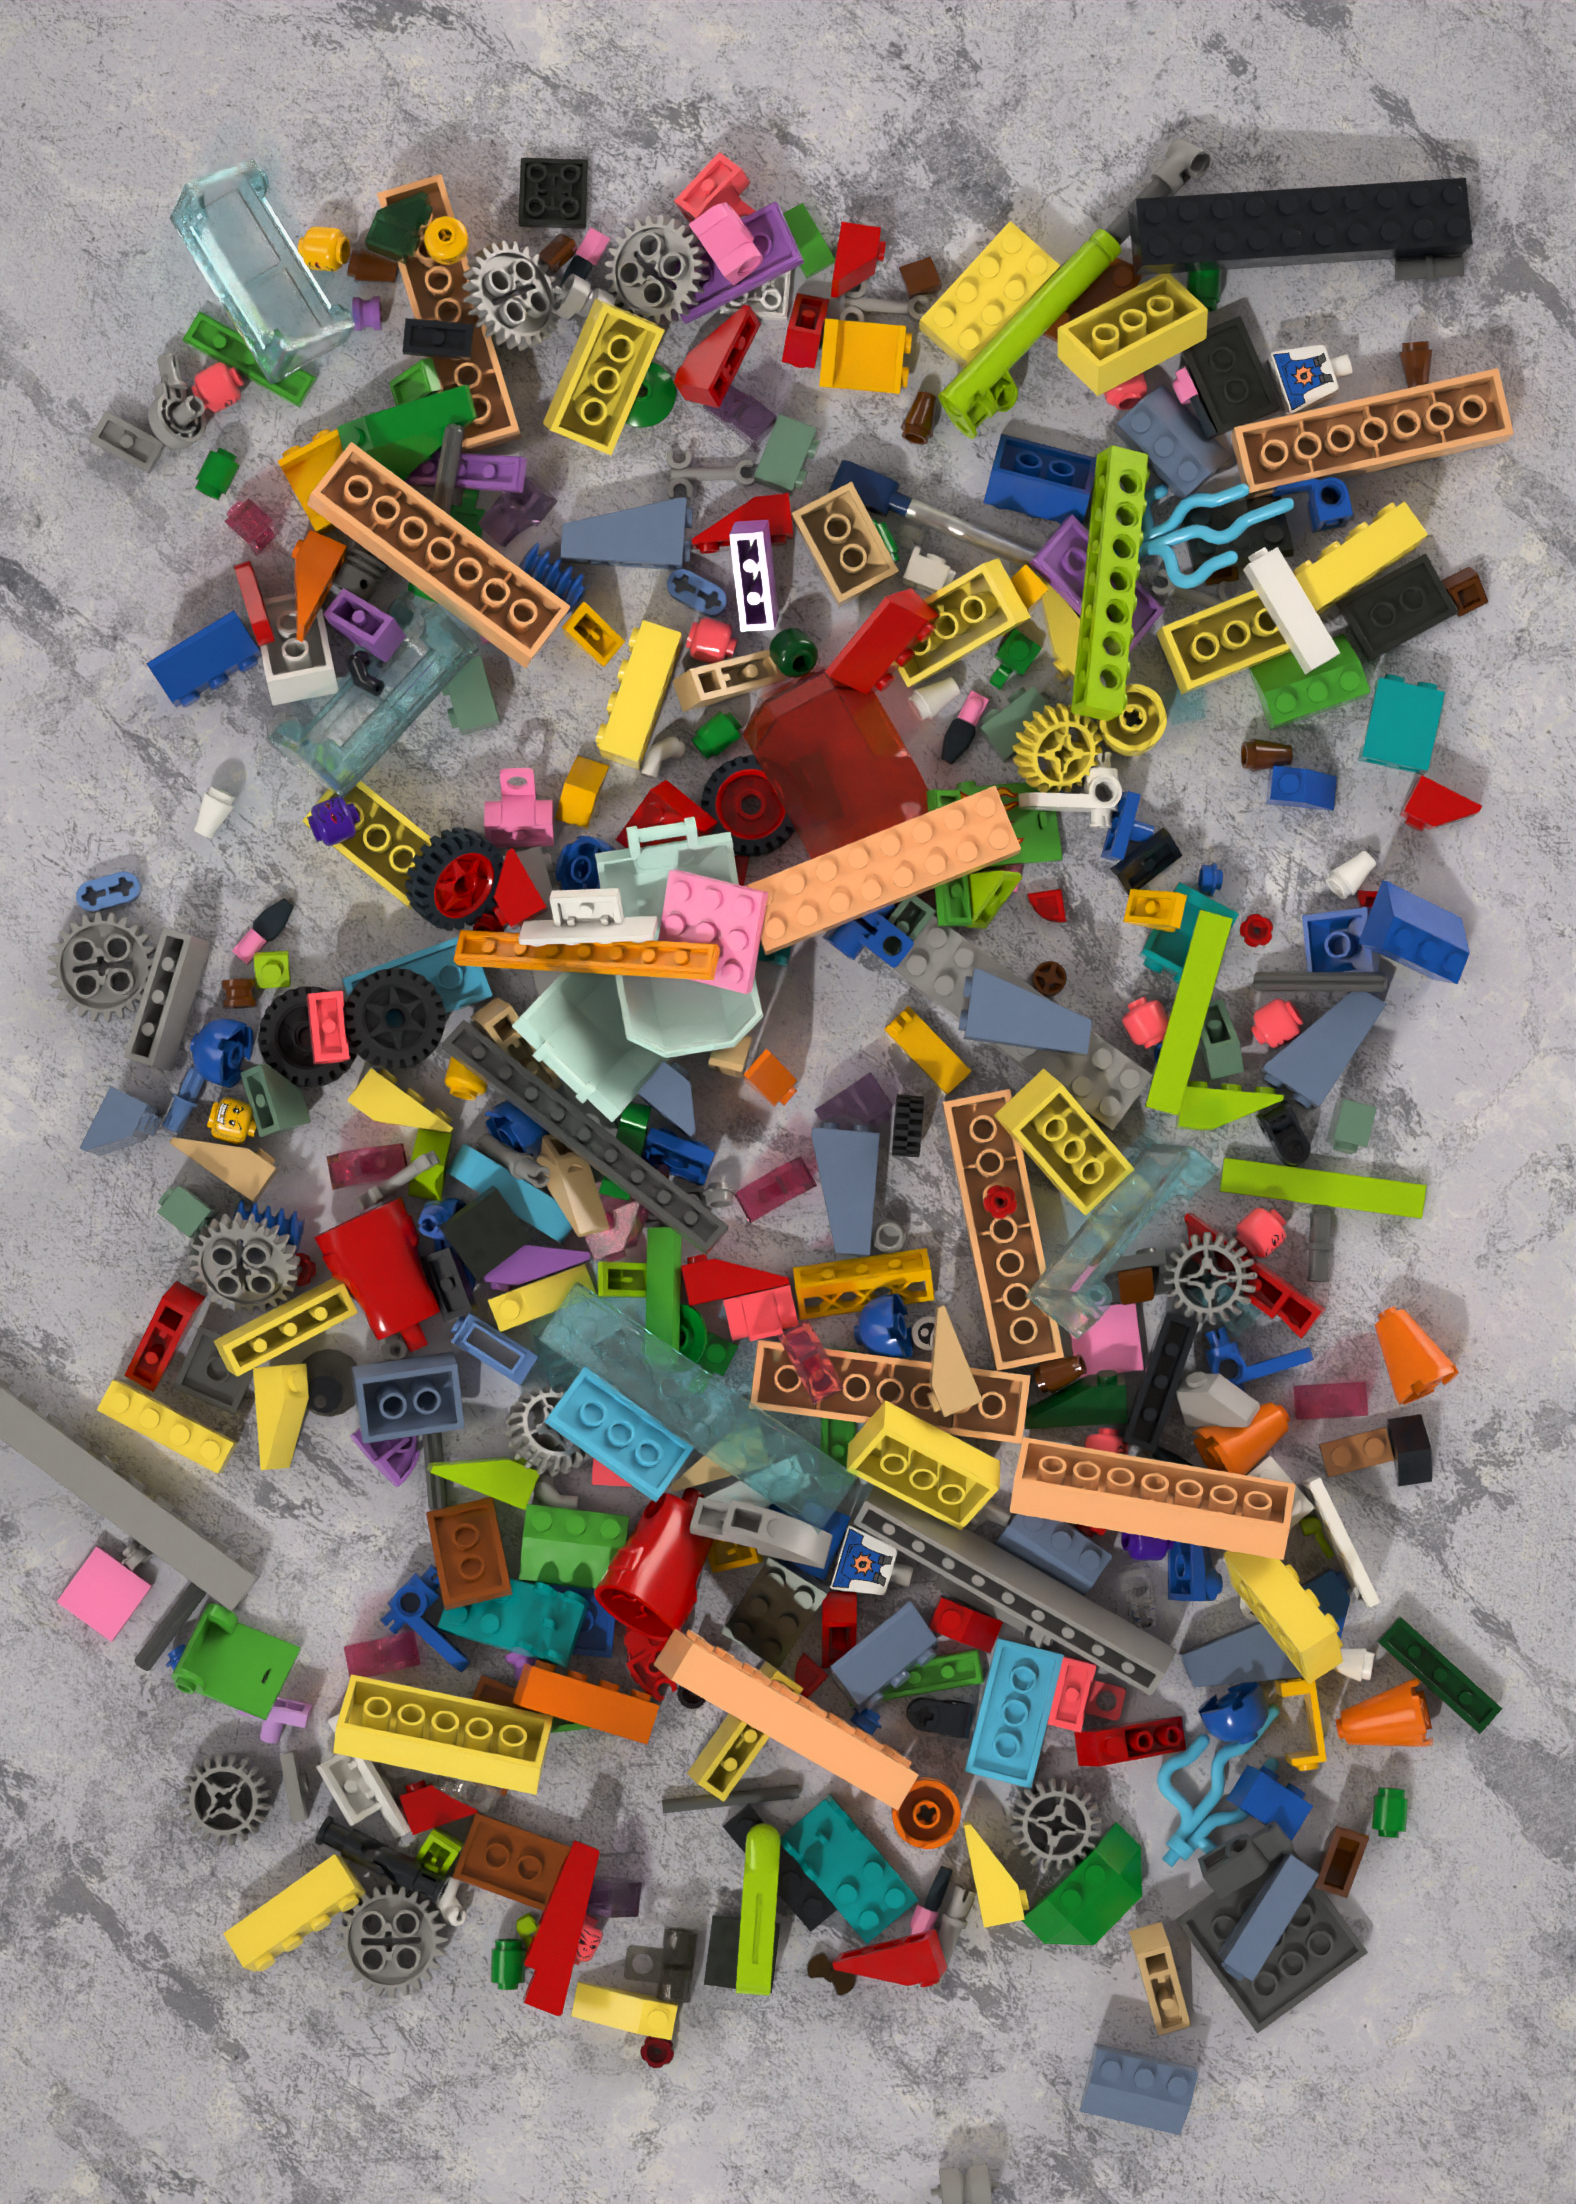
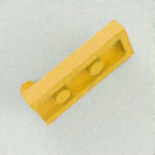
(927, 1050)

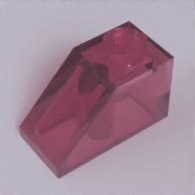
(251, 525)
(366, 1165)
(775, 1189)
(623, 1232)
(810, 1362)
(1330, 1400)
(382, 1654)

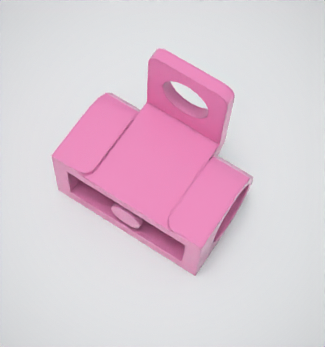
(727, 242)
(519, 817)

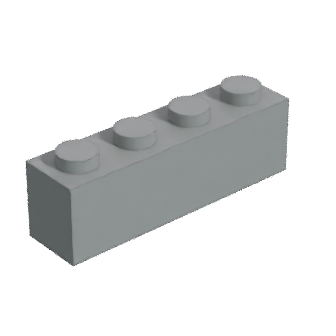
(167, 999)

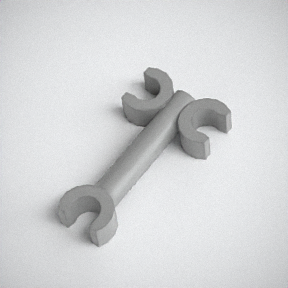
(856, 304)
(682, 474)
(1192, 594)
(378, 1193)

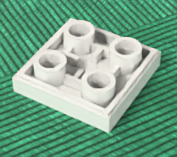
(766, 301)

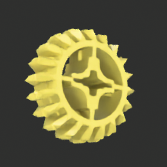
(1050, 738)

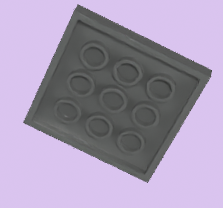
(1305, 1958)

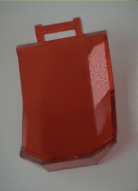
(834, 761)

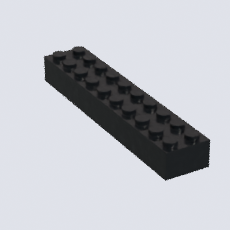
(1299, 226)

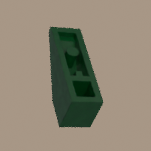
(1089, 1401)

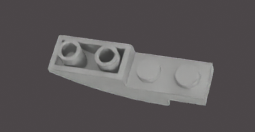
(763, 1529)

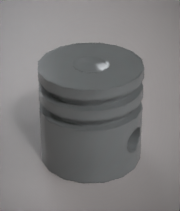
(359, 574)

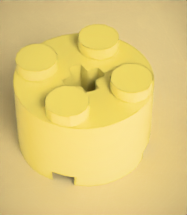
(1138, 738)

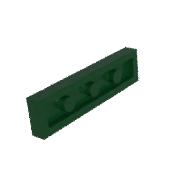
(1439, 1674)

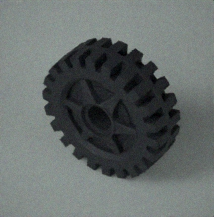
(421, 1013)
(282, 1043)

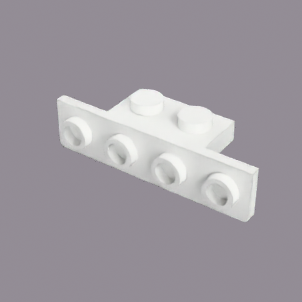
(587, 918)
(361, 1790)

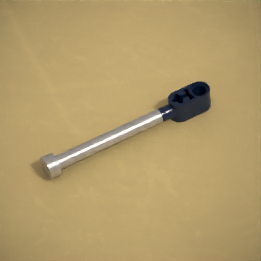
(881, 495)

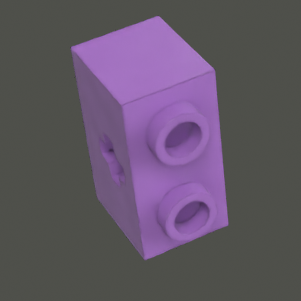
(364, 625)

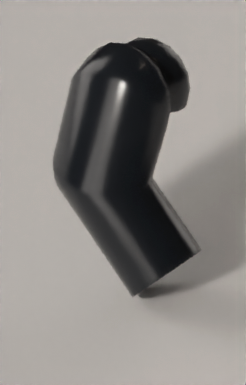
(357, 668)

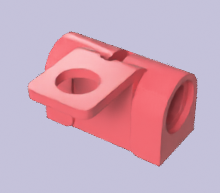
(715, 184)
(327, 1027)
(761, 1314)
(1077, 1695)

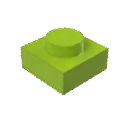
(272, 969)

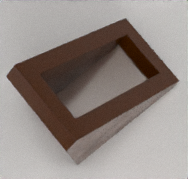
(1340, 1860)

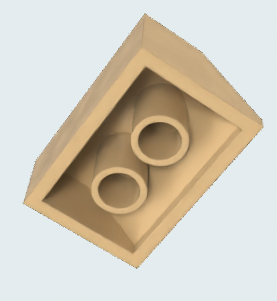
(844, 544)

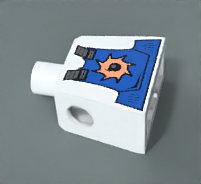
(1306, 376)
(867, 1565)

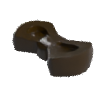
(821, 1967)

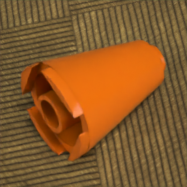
(1411, 1356)
(1241, 1448)
(1388, 1719)

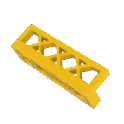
(862, 1277)

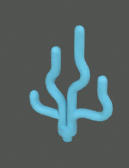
(1160, 538)
(1193, 1827)

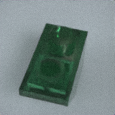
(397, 226)

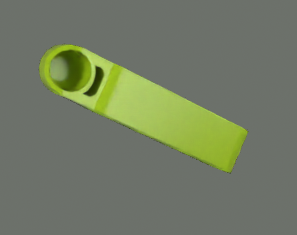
(758, 1910)

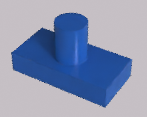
(1125, 828)

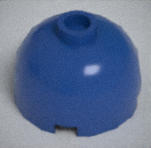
(577, 863)
(221, 1049)
(515, 1128)
(884, 1329)
(1236, 1714)

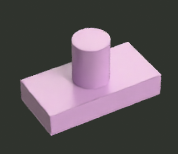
(283, 1712)

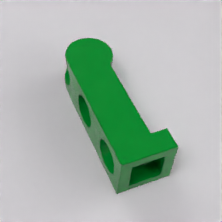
(631, 1133)

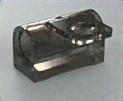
(671, 1965)

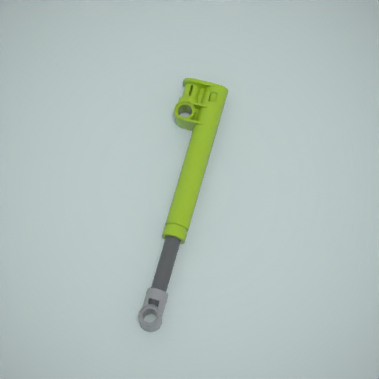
(985, 381)

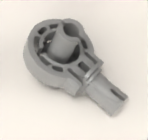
(175, 407)

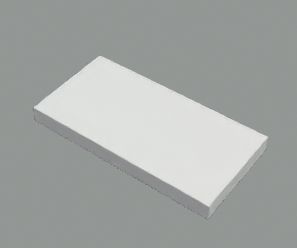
(1340, 1541)

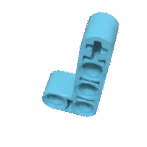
(523, 1198)

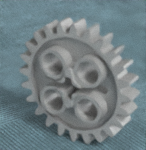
(673, 245)
(499, 272)
(101, 936)
(273, 1262)
(392, 1972)

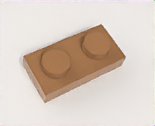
(1356, 1452)

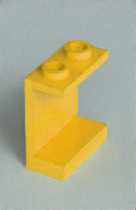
(864, 356)
(307, 467)
(1305, 1759)

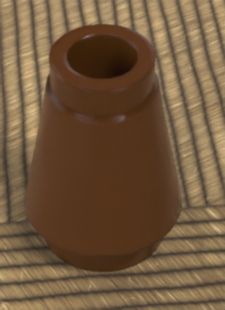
(370, 267)
(1416, 362)
(919, 421)
(1264, 755)
(1057, 1373)

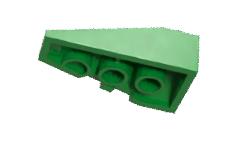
(411, 431)

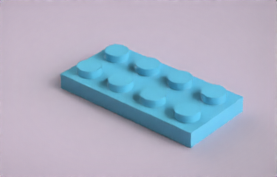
(456, 984)
(619, 1435)
(1014, 1713)

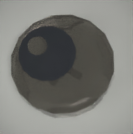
(330, 1382)

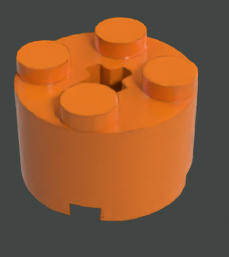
(944, 1819)

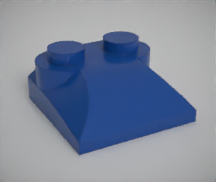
(1333, 942)
(1192, 1574)

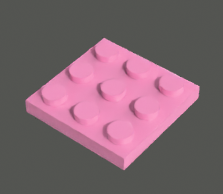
(716, 913)

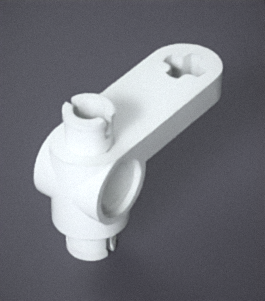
(1085, 801)

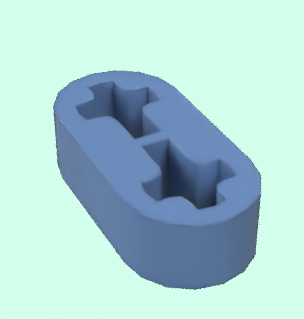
(701, 586)
(111, 899)

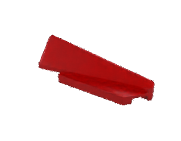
(1272, 1293)
(559, 1931)

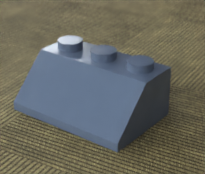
(1173, 442)
(672, 1097)
(120, 1123)
(408, 1397)
(1054, 1550)
(884, 1658)
(1138, 2089)

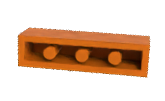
(586, 1703)

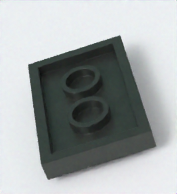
(1230, 377)
(1268, 533)
(1397, 607)
(775, 1610)

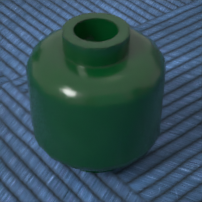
(793, 652)

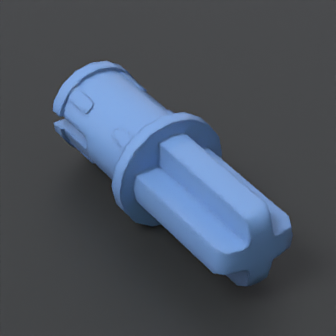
(184, 1101)

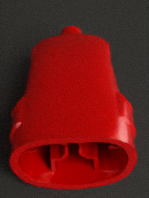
(382, 1270)
(657, 1569)

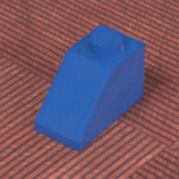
(1301, 788)
(1331, 1593)

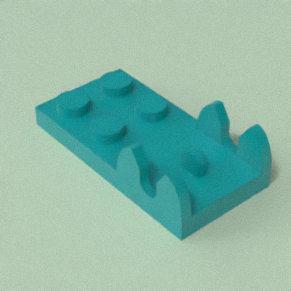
(528, 1622)
(848, 1868)

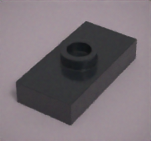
(438, 339)
(1146, 861)
(449, 1283)

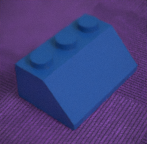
(1040, 480)
(205, 660)
(1416, 934)

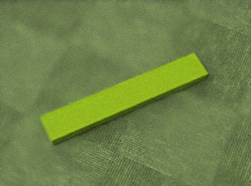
(1188, 1012)
(1322, 1188)

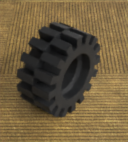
(908, 1125)

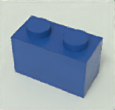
(1269, 1801)

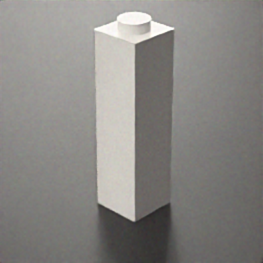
(1290, 609)

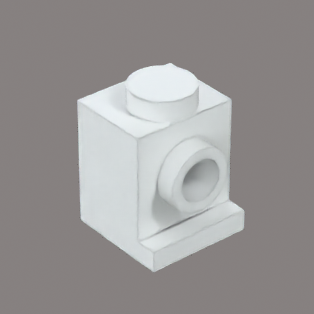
(927, 572)

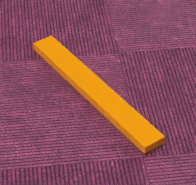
(617, 958)

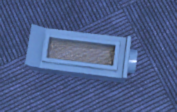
(493, 1348)

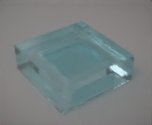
(1184, 707)

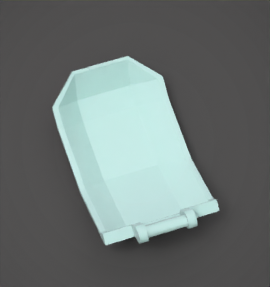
(674, 1013)
(584, 1041)

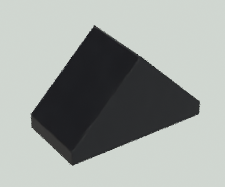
(1410, 1450)

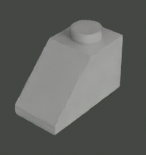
(1214, 1402)

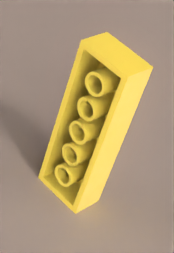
(443, 1734)

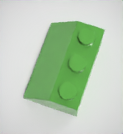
(1292, 696)
(569, 1545)

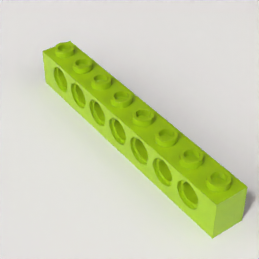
(1102, 564)

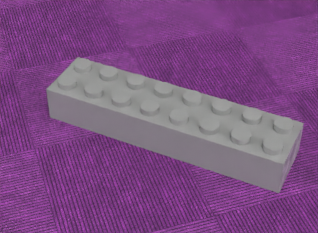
(1101, 1081)

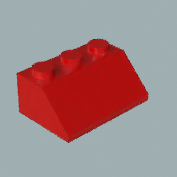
(884, 642)

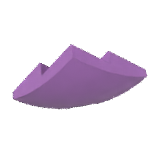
(391, 1457)

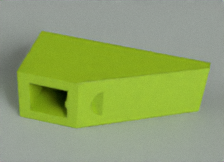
(1212, 1108)

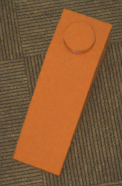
(315, 568)
(771, 1079)

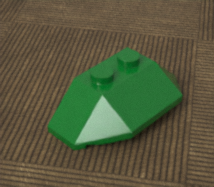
(1091, 1894)

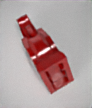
(641, 1659)

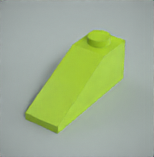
(493, 1476)

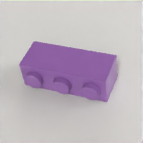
(754, 575)

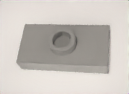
(127, 442)
(296, 1786)

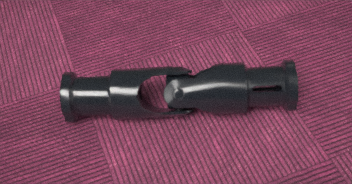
(397, 1866)

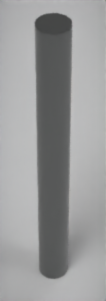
(733, 1799)

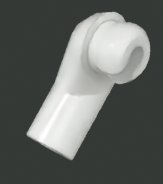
(661, 751)
(549, 1496)
(989, 1512)
(449, 1905)

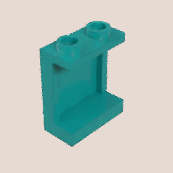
(1402, 724)
(1169, 949)

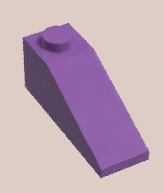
(532, 1264)

